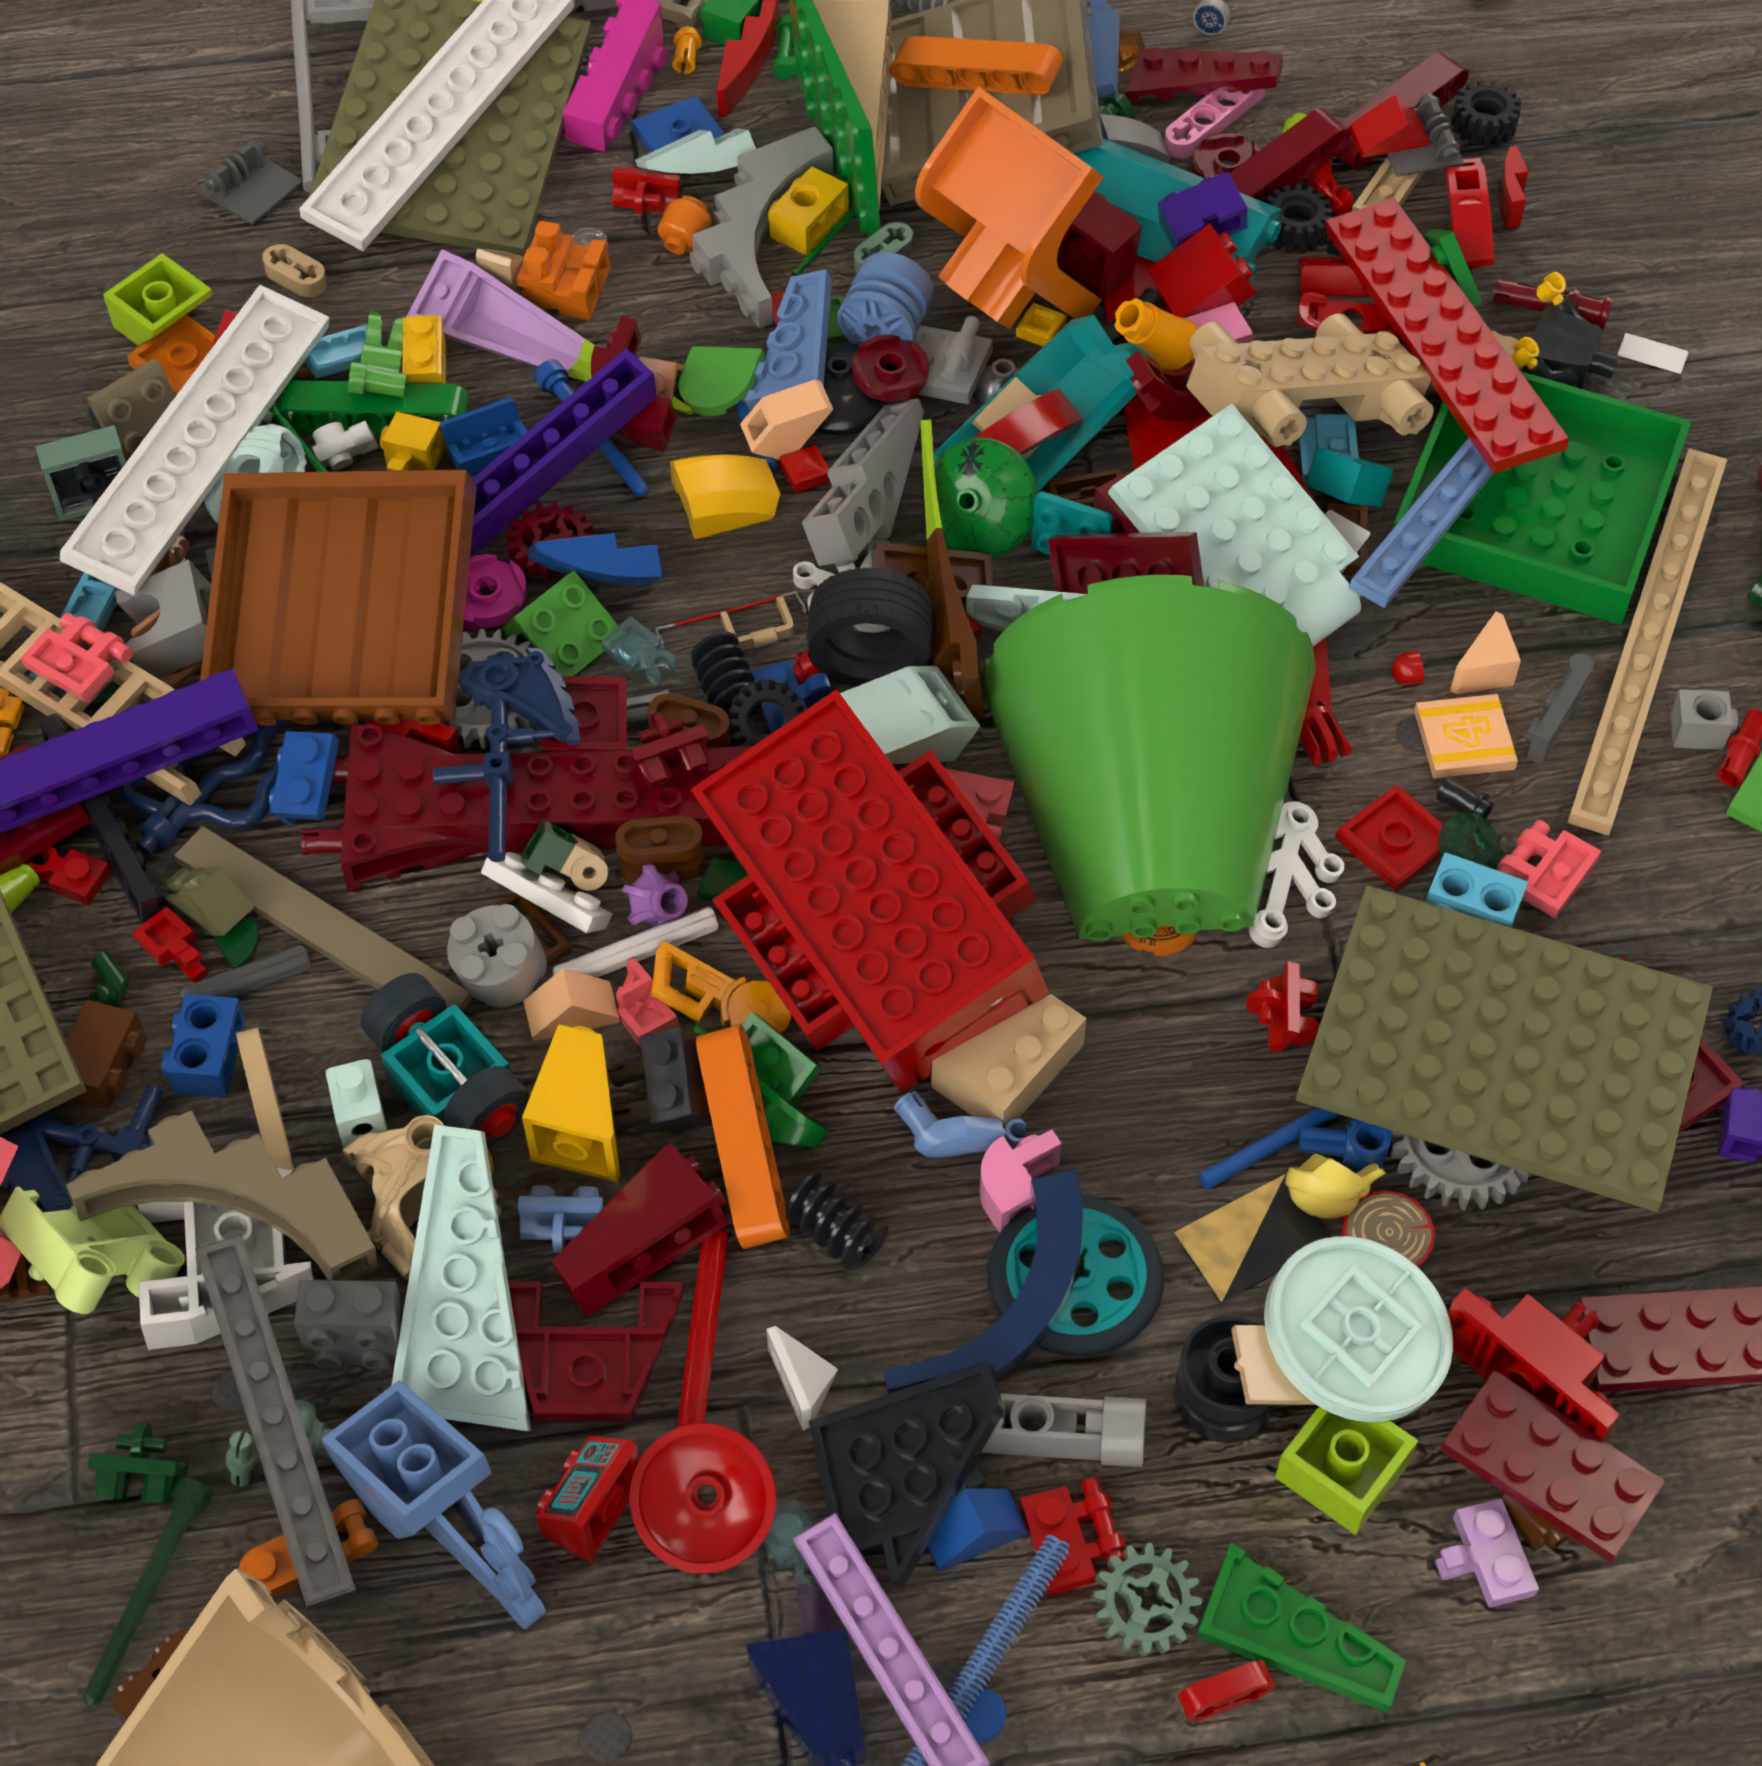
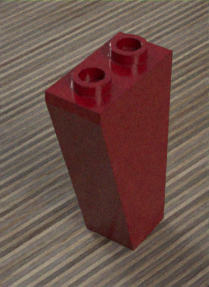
(641, 1230)

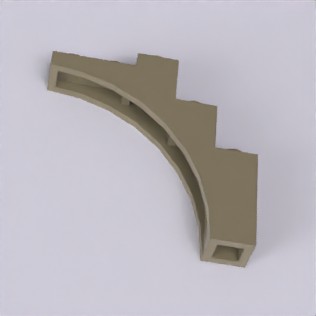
(241, 1177)

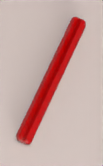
(703, 1330)

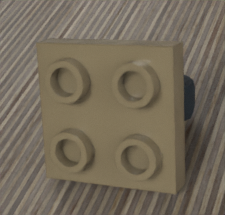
(132, 404)

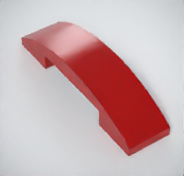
(1035, 422)

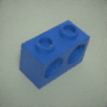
(213, 1045)

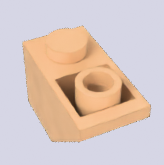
(786, 419)

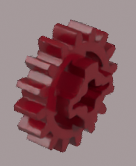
(544, 526)

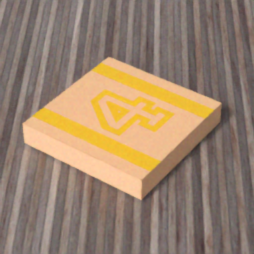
(1465, 736)

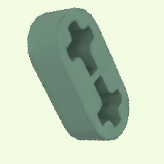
(881, 240)

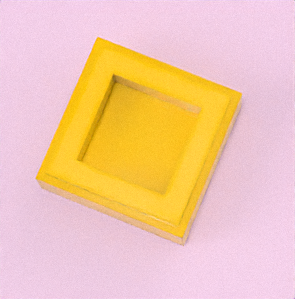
(1040, 324)

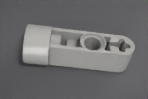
(1111, 1432)

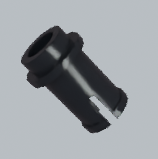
(1464, 798)

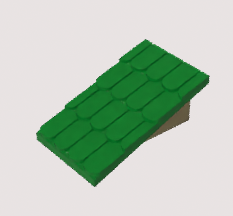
(845, 83)

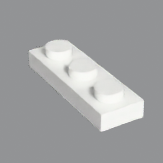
(549, 893)

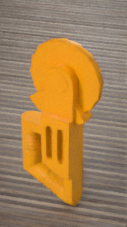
(715, 990)

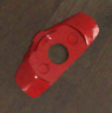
(1317, 307)

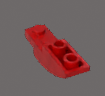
(1470, 211)

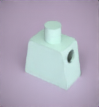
(355, 1100)

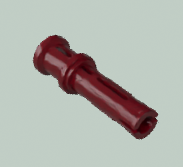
(1592, 308)

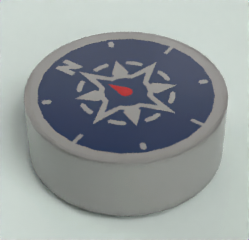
(1211, 17)

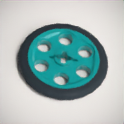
(1117, 1320)

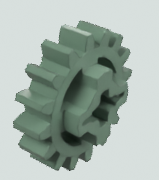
(1166, 1608)

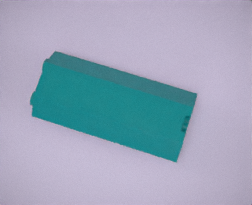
(1139, 181)
(1089, 374)

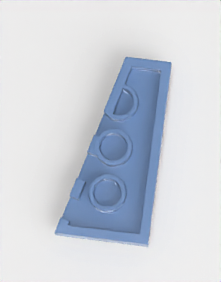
(799, 341)

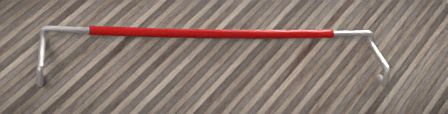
(728, 611)

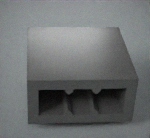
(349, 1322)

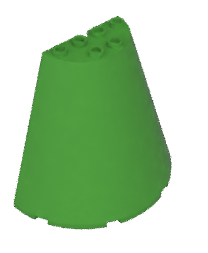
(1153, 746)

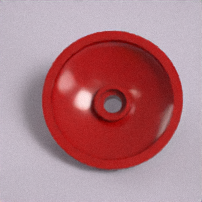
(675, 1517)

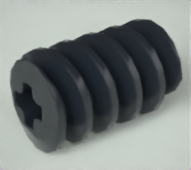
(721, 669)
(833, 1224)

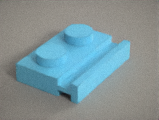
(1327, 431)

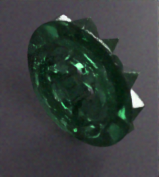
(1463, 827)

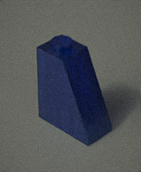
(813, 1694)

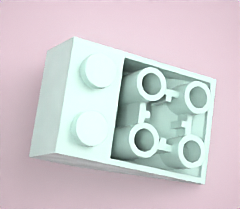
(913, 713)

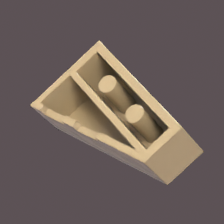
(1011, 1062)

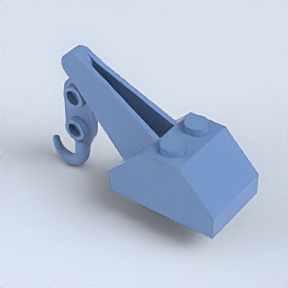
(414, 1467)

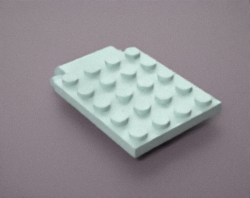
(1248, 519)

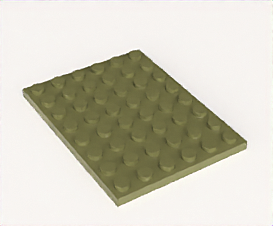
(498, 171)
(1508, 1047)

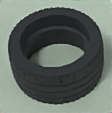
(869, 598)

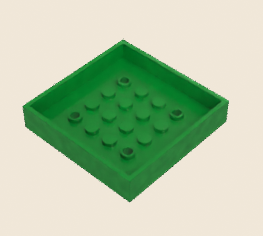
(1539, 515)

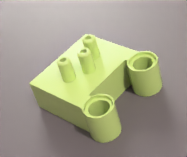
(86, 1254)

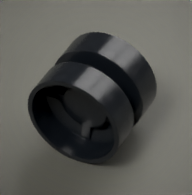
(1211, 1389)

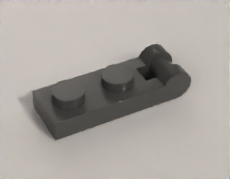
(1559, 708)

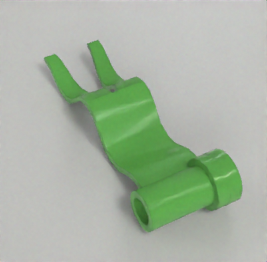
(379, 364)

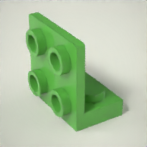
(565, 624)

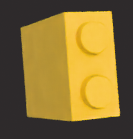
(571, 1107)

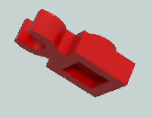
(73, 876)

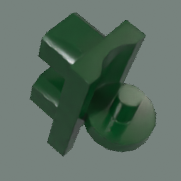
(114, 1471)

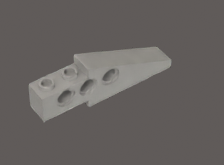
(865, 486)

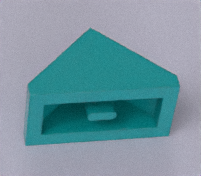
(1348, 477)

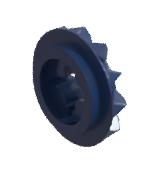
(1739, 1029)

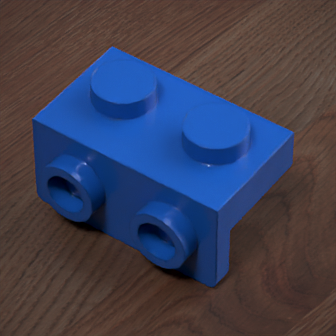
(482, 435)
(303, 776)

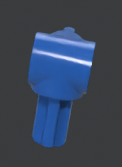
(1346, 1143)

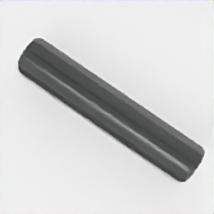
(252, 975)

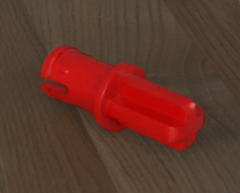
(1742, 750)

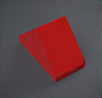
(1388, 129)

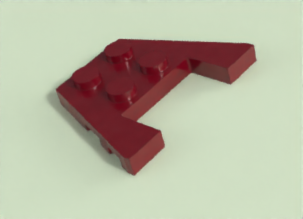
(590, 1369)

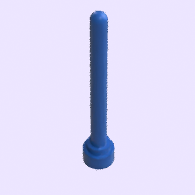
(554, 380)

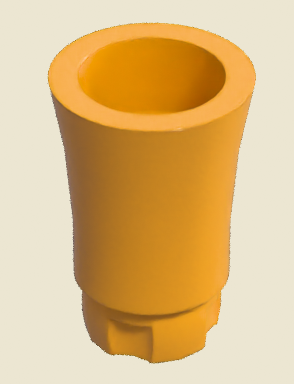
(1156, 333)

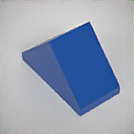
(974, 1525)

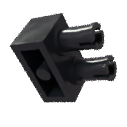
(673, 1083)

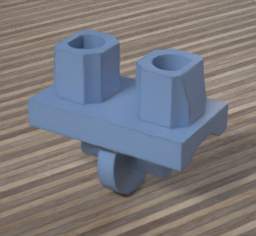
(557, 1218)

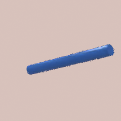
(1263, 1148)

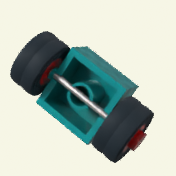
(442, 1060)

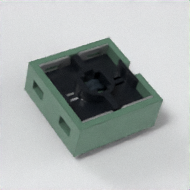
(80, 469)

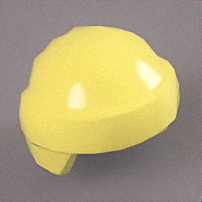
(1329, 1188)

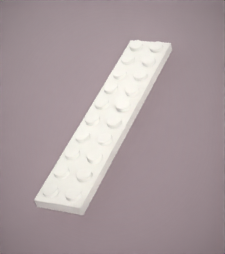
(430, 117)
(194, 441)

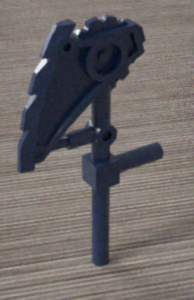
(530, 690)
(33, 1162)

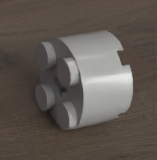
(496, 955)

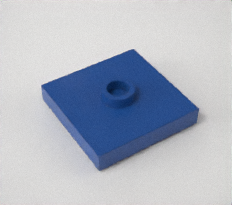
(674, 123)

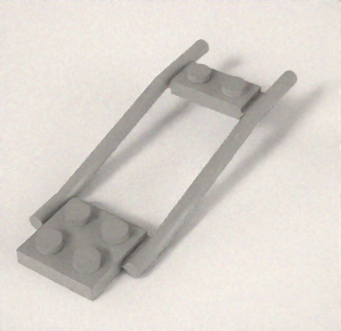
(317, 12)

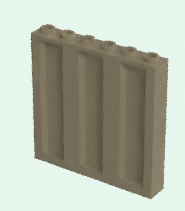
(923, 115)

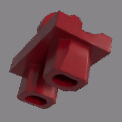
(652, 757)

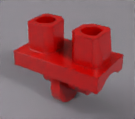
(644, 189)
(1279, 1007)

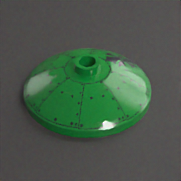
(1001, 492)

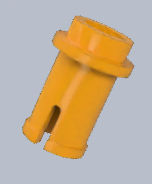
(687, 43)

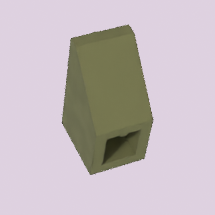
(206, 899)

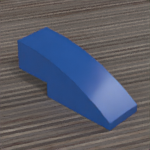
(599, 559)

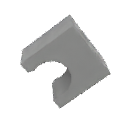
(181, 626)

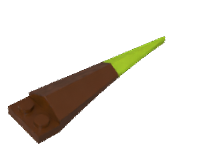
(953, 639)

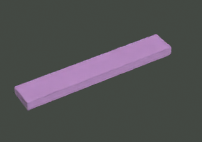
(888, 1646)

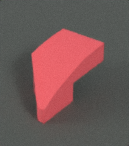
(638, 1009)

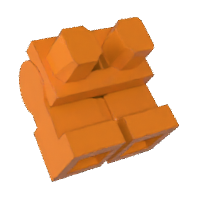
(563, 273)

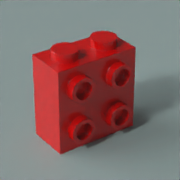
(1203, 274)

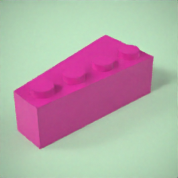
(616, 75)

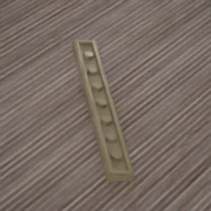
(312, 919)

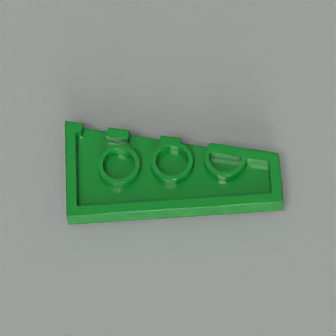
(1295, 1634)

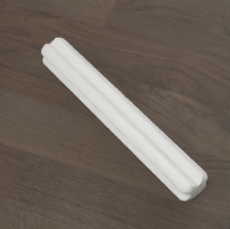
(643, 944)

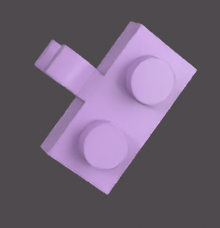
(1491, 1552)

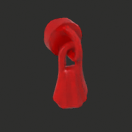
(1340, 198)

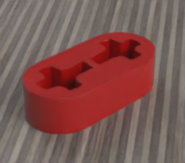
(1226, 1691)

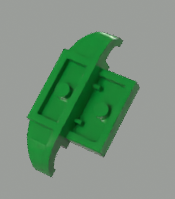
(783, 1077)

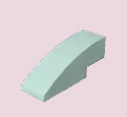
(699, 153)

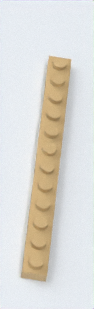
(1647, 644)

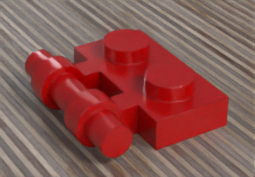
(1056, 1515)

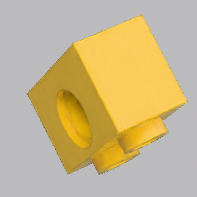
(808, 210)

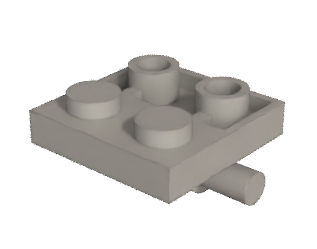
(954, 360)

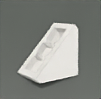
(802, 1374)

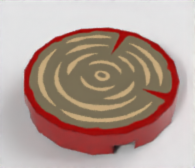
(1394, 1222)

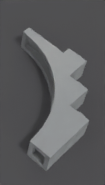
(740, 217)

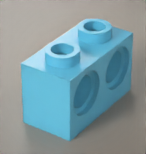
(1476, 890)

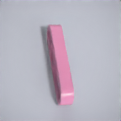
(1209, 109)

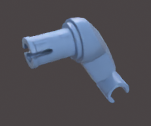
(955, 1134)

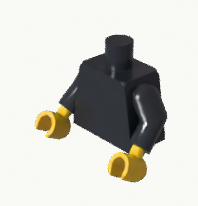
(1564, 341)

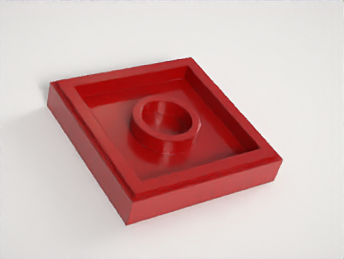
(1393, 837)

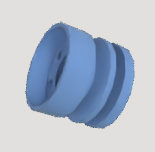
(886, 299)

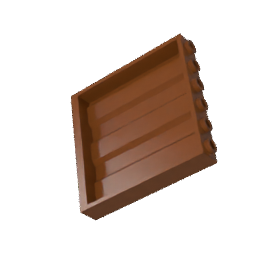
(342, 593)

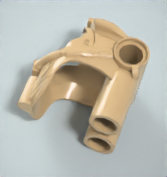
(397, 1170)

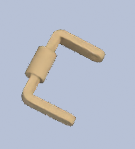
(764, 636)

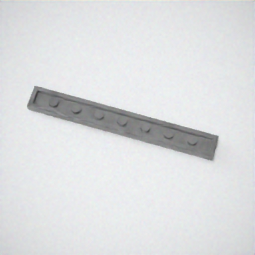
(275, 1423)

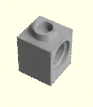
(1702, 719)

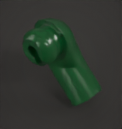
(113, 980)

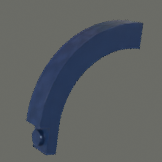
(1040, 1300)

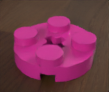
(499, 606)

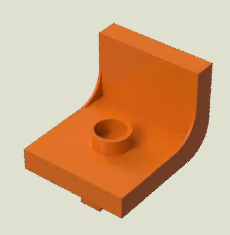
(1013, 203)

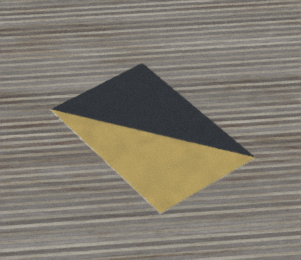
(1249, 1238)

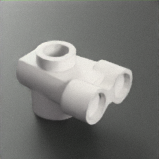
(337, 447)

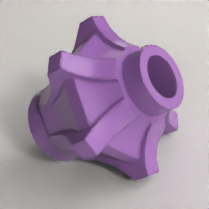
(655, 897)

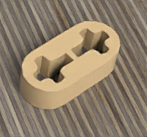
(291, 274)

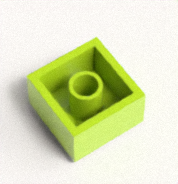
(1345, 1465)

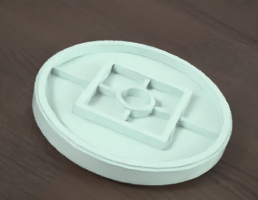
(1358, 1329)

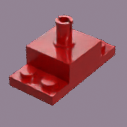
(1536, 1354)

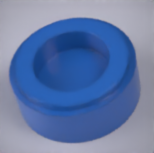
(986, 1717)

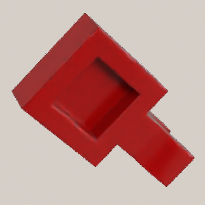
(169, 938)

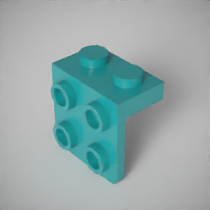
(1063, 517)

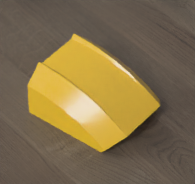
(724, 492)

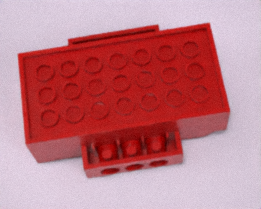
(870, 892)

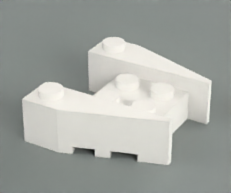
(179, 1308)

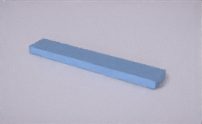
(1422, 526)

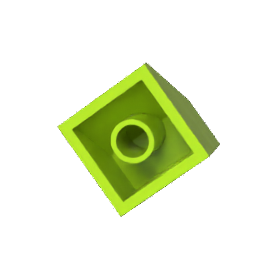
(153, 299)

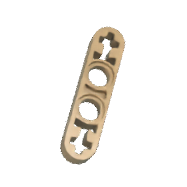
(264, 1097)

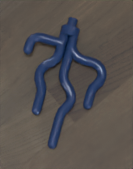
(173, 815)

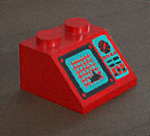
(589, 1495)

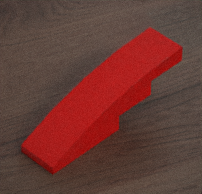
(746, 58)

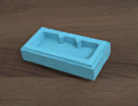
(336, 352)

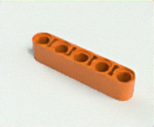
(974, 63)
(742, 1137)

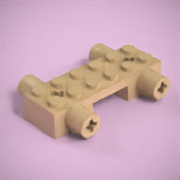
(1269, 379)

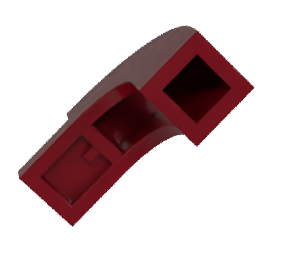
(1164, 390)
(656, 421)

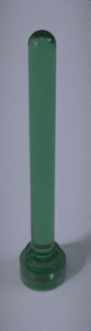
(188, 1501)

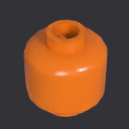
(682, 220)

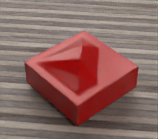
(804, 468)

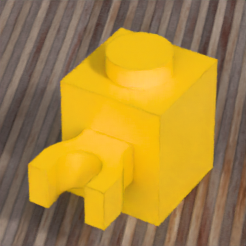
(412, 443)

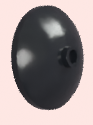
(850, 406)

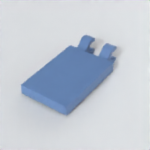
(1105, 46)

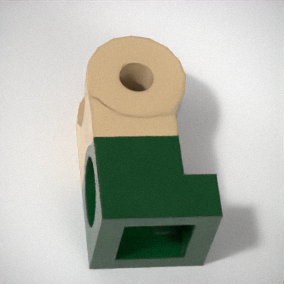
(566, 854)

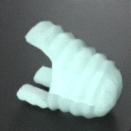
(261, 451)

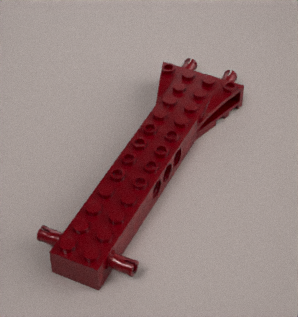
(405, 820)

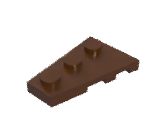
(913, 562)

